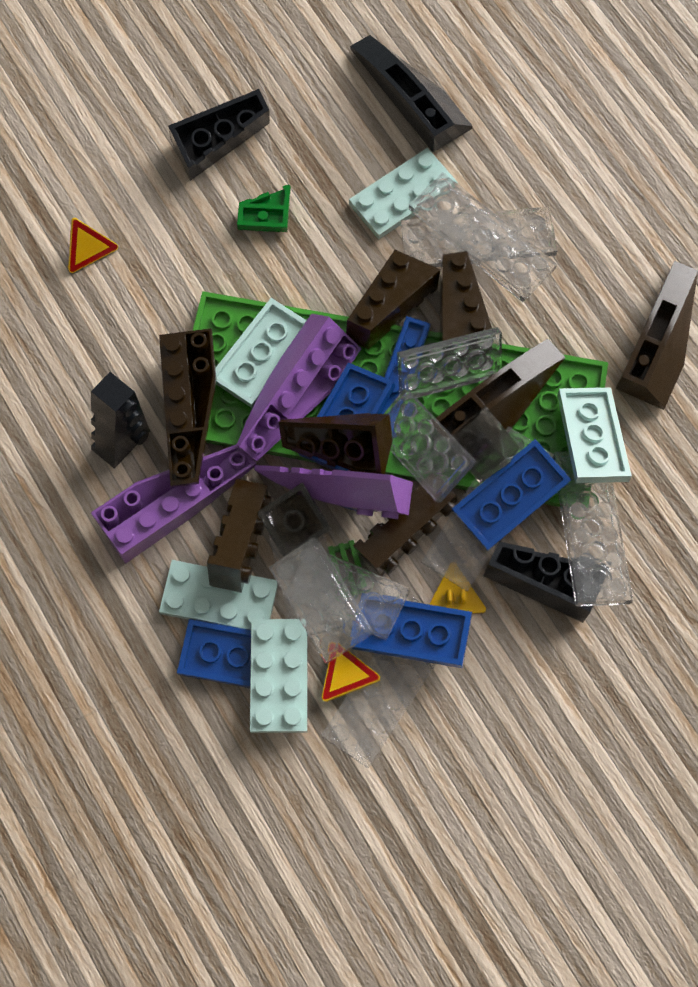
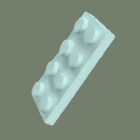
(388, 199)
(258, 351)
(593, 435)
(191, 597)
(278, 676)

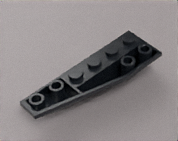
(415, 96)

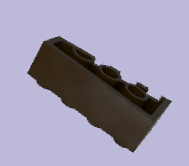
(390, 297)
(460, 298)
(238, 533)
(399, 536)

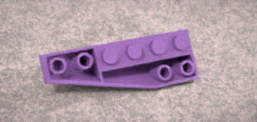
(298, 382)
(155, 509)

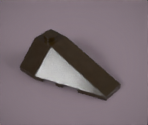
(349, 441)

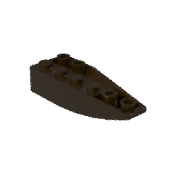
(663, 341)
(508, 390)
(188, 400)

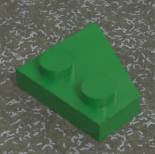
(265, 212)

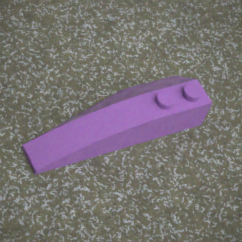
(348, 488)

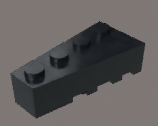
(217, 131)
(116, 420)
(537, 576)

